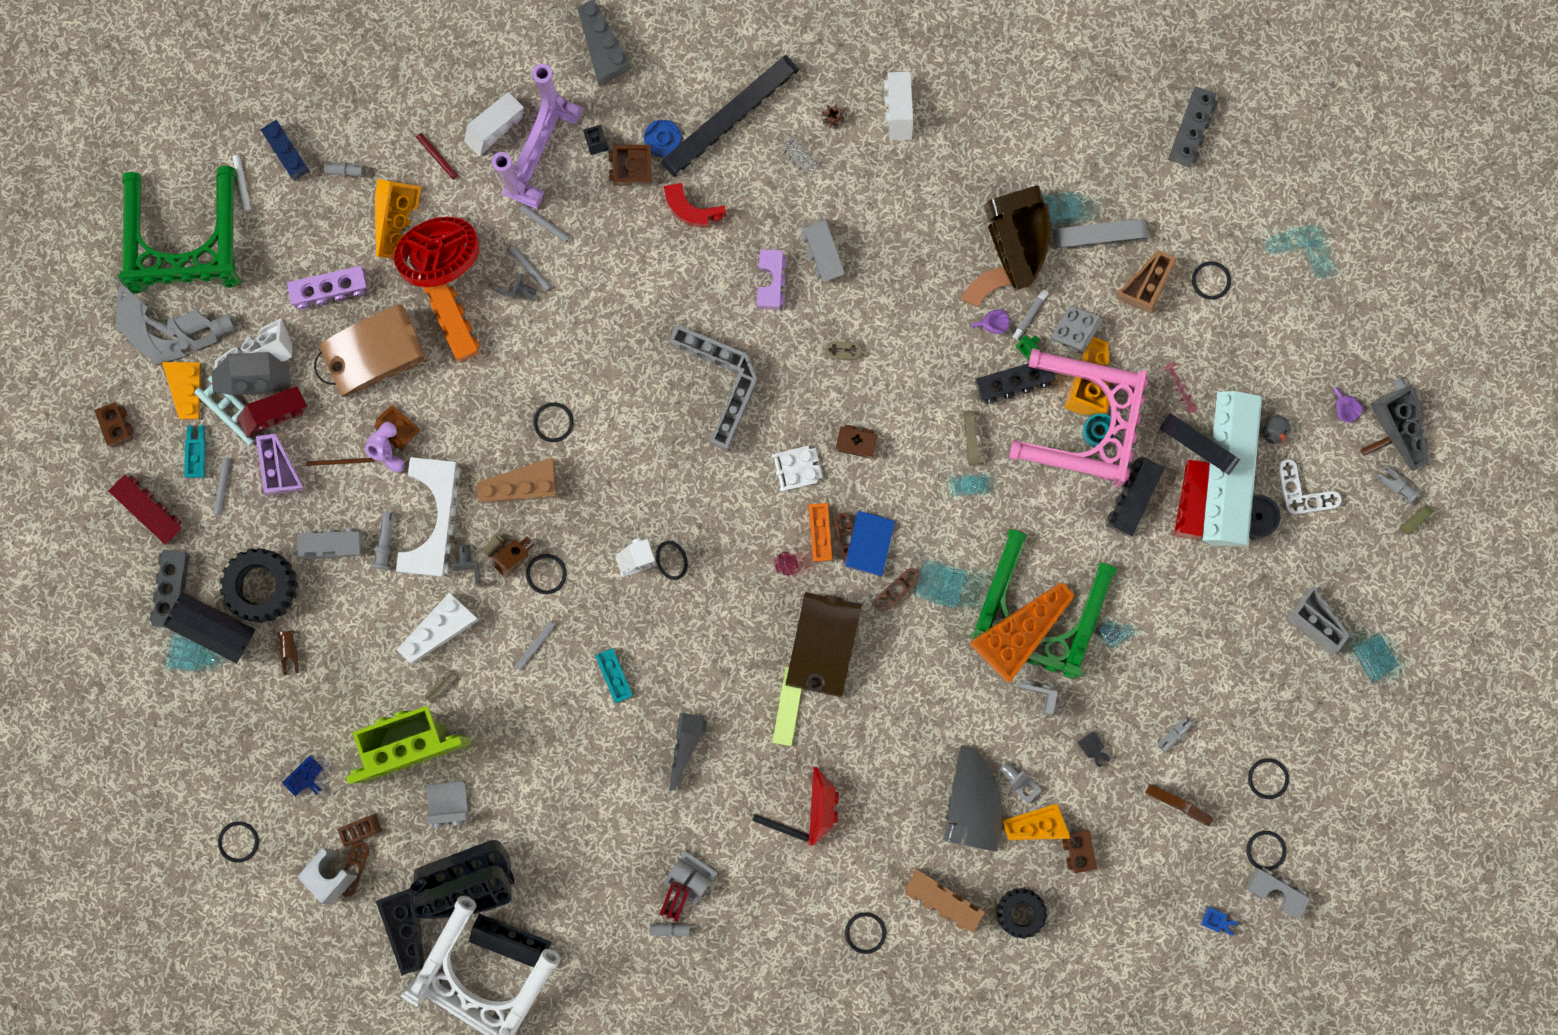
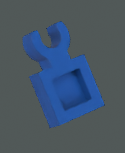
(1216, 920)

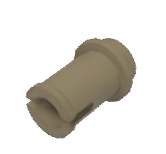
(494, 545)

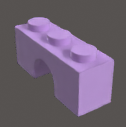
(770, 296)

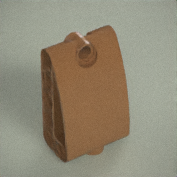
(373, 350)

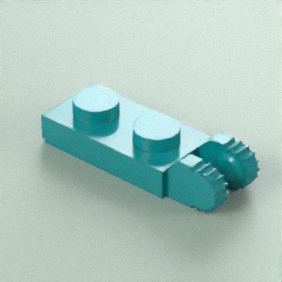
(195, 453)

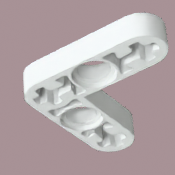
(1297, 496)

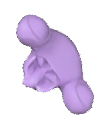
(380, 449)

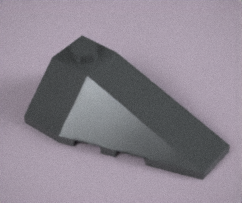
(1401, 420)
(688, 734)

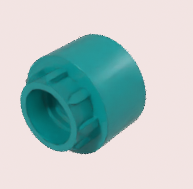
(1088, 429)

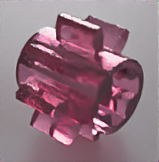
(786, 563)

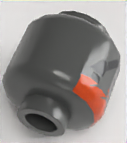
(1276, 429)

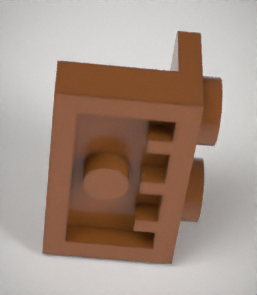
(405, 428)

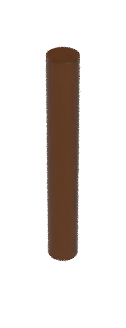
(1375, 446)

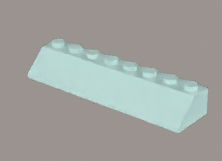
(1232, 495)

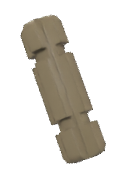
(441, 686)

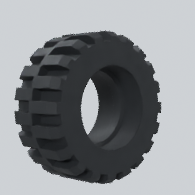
(234, 578)

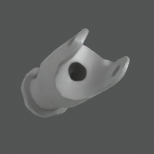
(1398, 485)

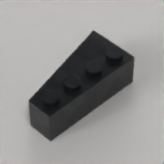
(403, 930)

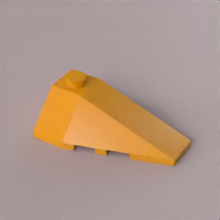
(392, 210)

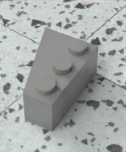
(822, 249)
(329, 544)
(1317, 621)

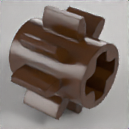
(831, 121)

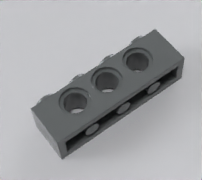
(163, 579)

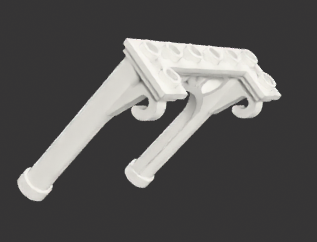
(466, 1004)

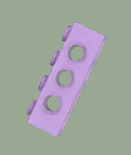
(298, 288)

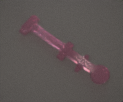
(1190, 408)

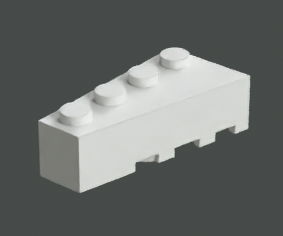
(440, 626)

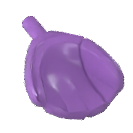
(994, 322)
(1347, 407)

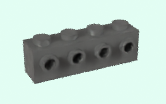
(1192, 127)

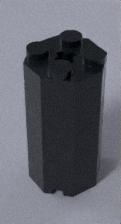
(209, 627)

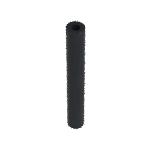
(780, 827)

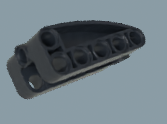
(476, 872)

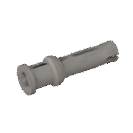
(383, 550)

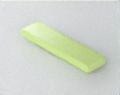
(786, 713)

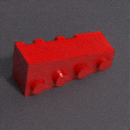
(1193, 500)

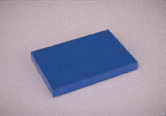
(869, 543)

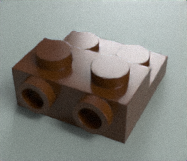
(630, 165)

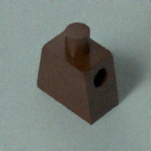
(506, 562)

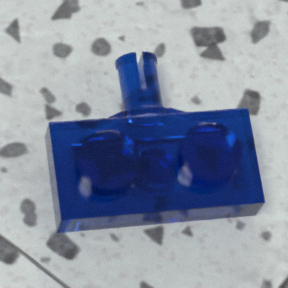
(304, 777)

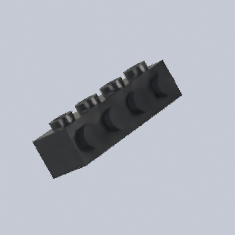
(1135, 496)
(507, 940)

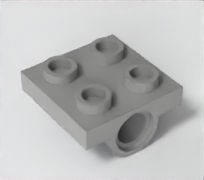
(1076, 329)
(693, 874)

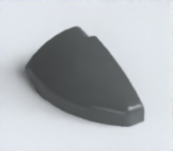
(974, 804)

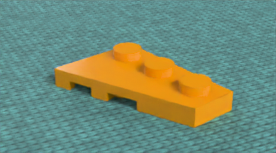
(183, 381)
(1037, 824)

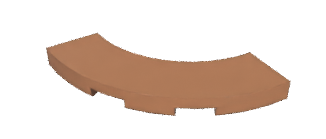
(984, 285)

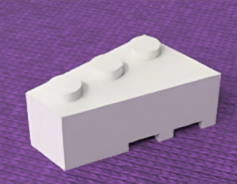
(899, 105)

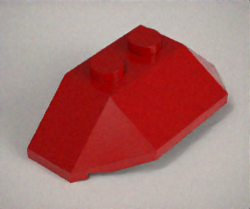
(822, 806)

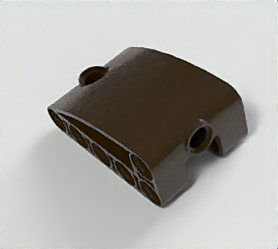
(823, 643)

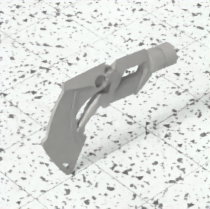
(132, 321)

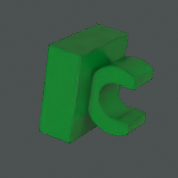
(1026, 344)

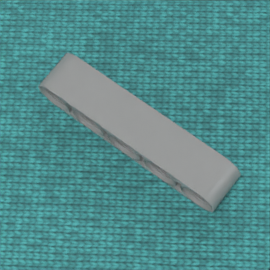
(1101, 233)

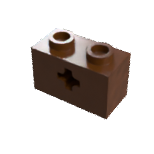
(846, 445)

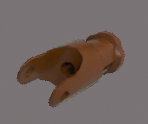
(288, 650)

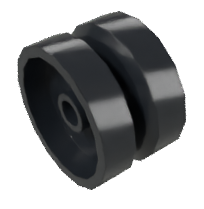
(1269, 517)

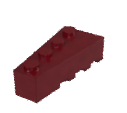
(146, 508)

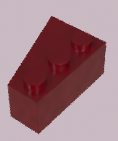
(271, 411)

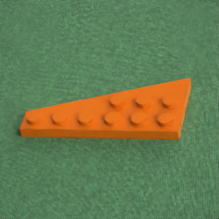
(1017, 636)

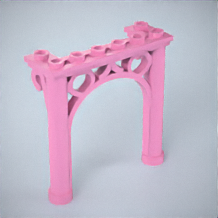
(1125, 380)

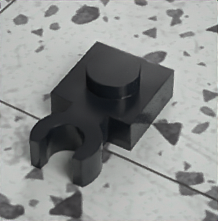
(1091, 747)

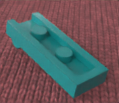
(613, 675)

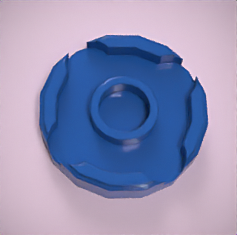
(663, 137)

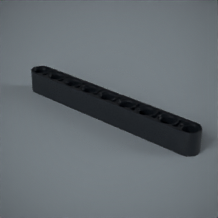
(732, 112)

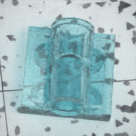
(1375, 657)

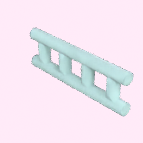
(219, 409)

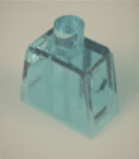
(186, 655)

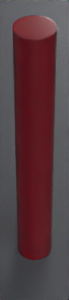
(437, 156)

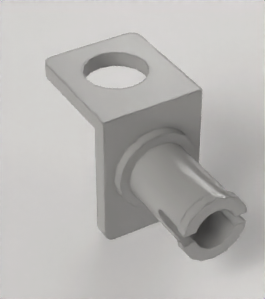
(1019, 781)

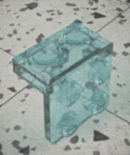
(940, 584)

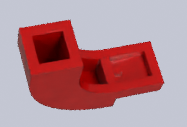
(687, 213)

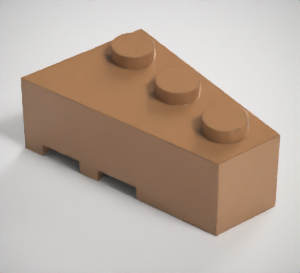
(1148, 283)

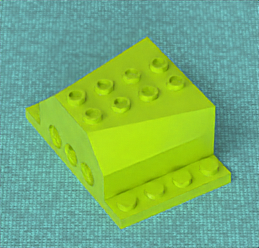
(401, 743)

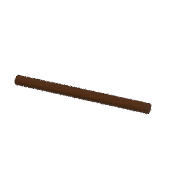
(340, 461)

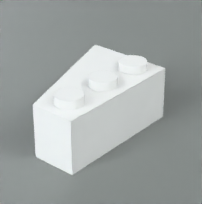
(493, 123)
(636, 557)

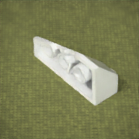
(272, 340)

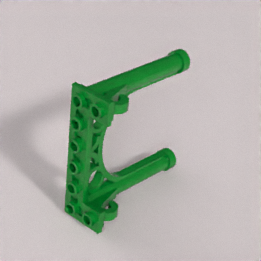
(136, 276)
(1083, 628)

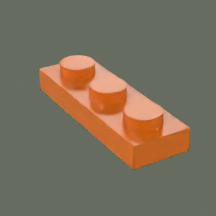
(820, 532)

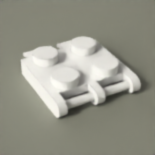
(797, 468)

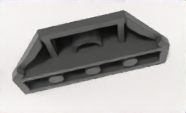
(250, 374)

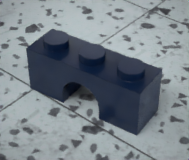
(285, 150)

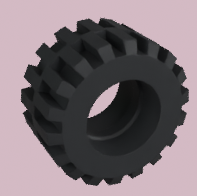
(1008, 902)

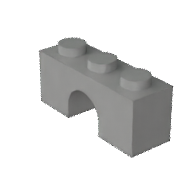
(1293, 901)

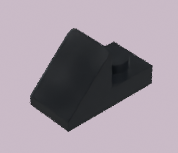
(595, 139)

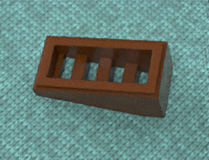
(374, 823)

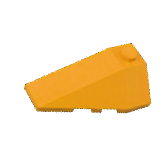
(1084, 395)

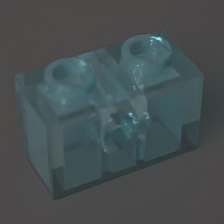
(1072, 211)

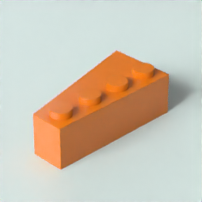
(452, 321)

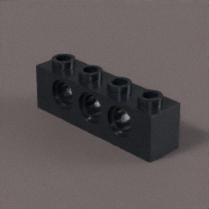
(985, 383)

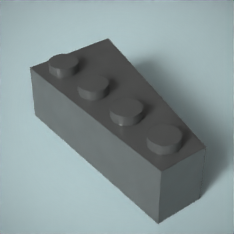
(603, 46)

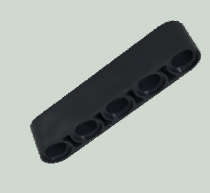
(1199, 444)

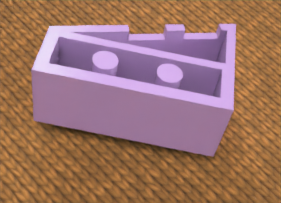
(276, 469)

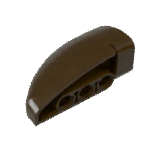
(1020, 233)

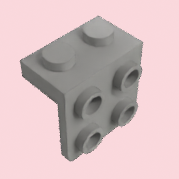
(1050, 704)
(447, 803)

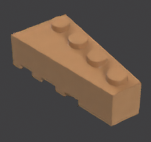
(525, 483)
(944, 900)

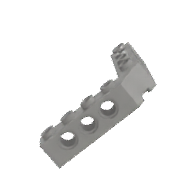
(731, 360)

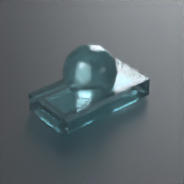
(969, 485)

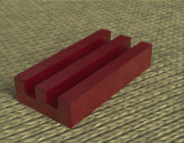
(670, 913)

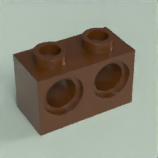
(110, 427)
(1084, 850)

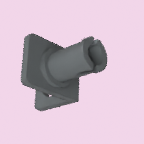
(519, 288)
(466, 563)

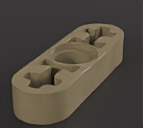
(970, 431)

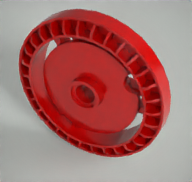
(436, 251)

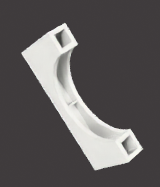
(432, 555)

